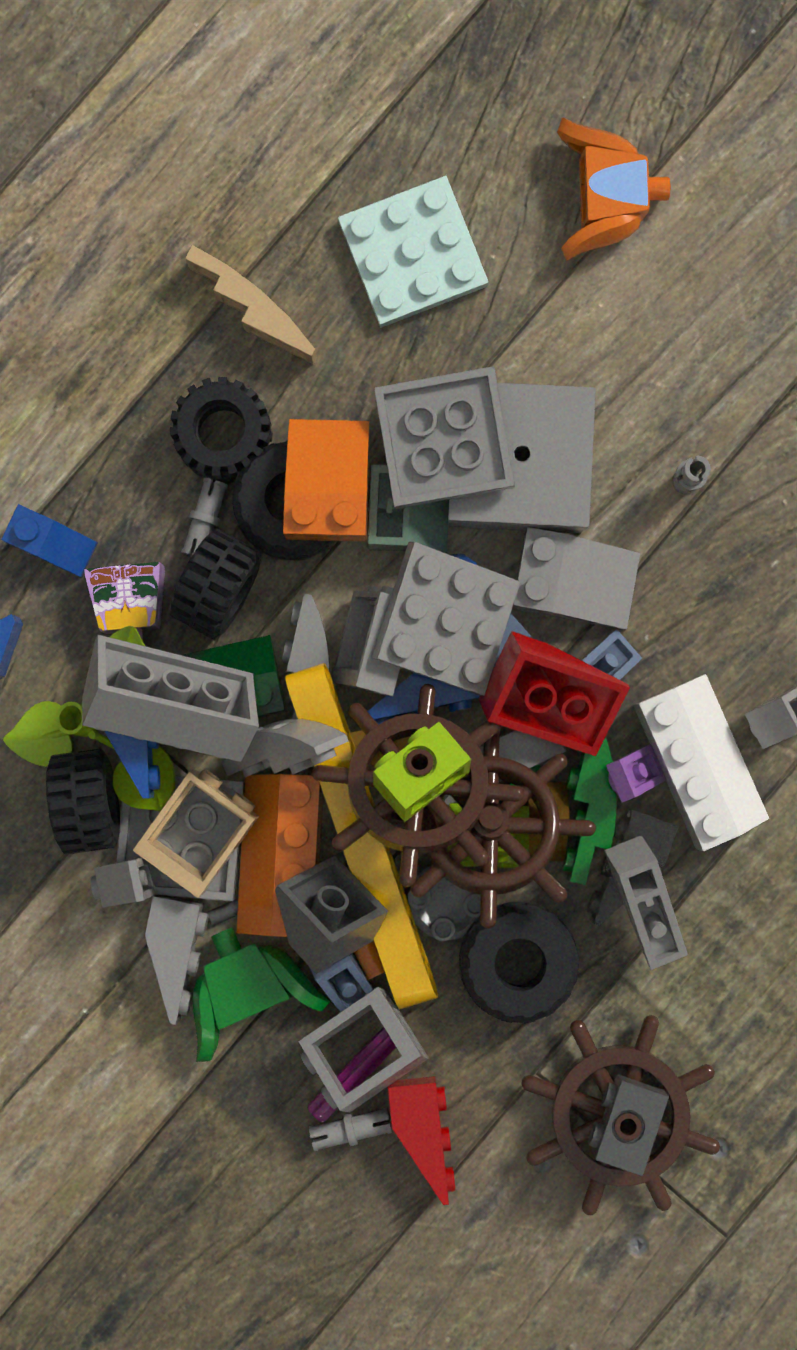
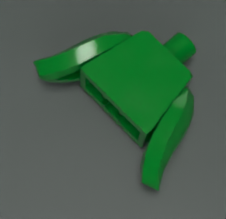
(243, 985)

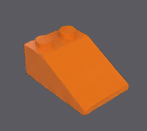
(326, 480)

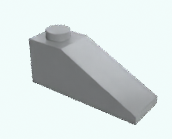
(646, 901)

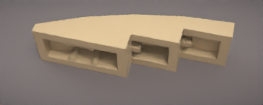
(261, 315)

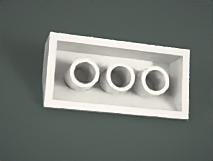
(701, 763)

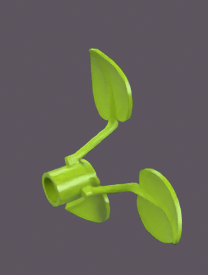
(47, 732)

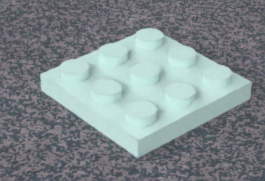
(413, 251)

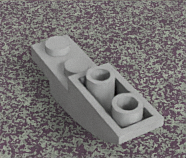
(309, 641)
(288, 744)

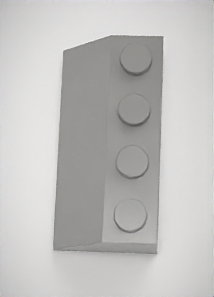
(169, 699)

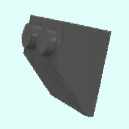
(328, 913)

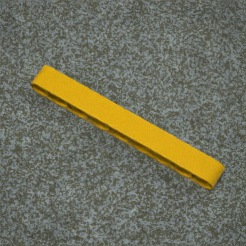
(368, 859)

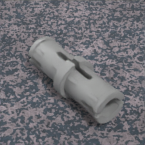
(690, 471)
(205, 514)
(350, 1129)

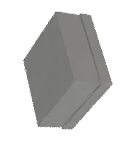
(550, 460)

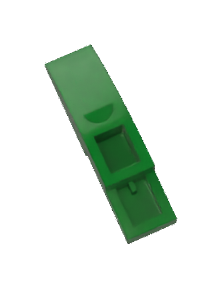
(592, 786)

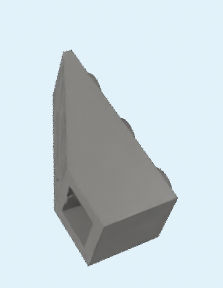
(171, 944)

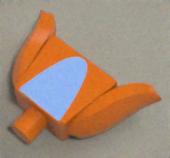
(612, 187)

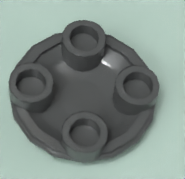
(444, 910)

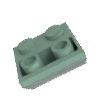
(393, 528)

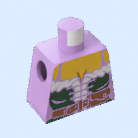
(127, 596)

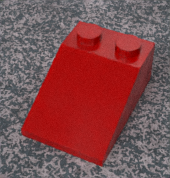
(552, 695)

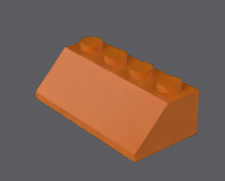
(277, 846)

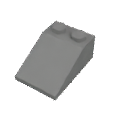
(575, 579)

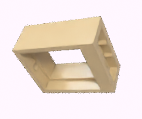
(170, 862)

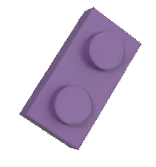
(635, 773)

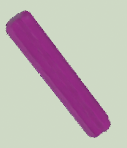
(356, 1071)

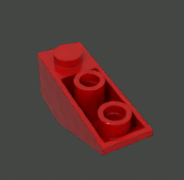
(416, 1123)

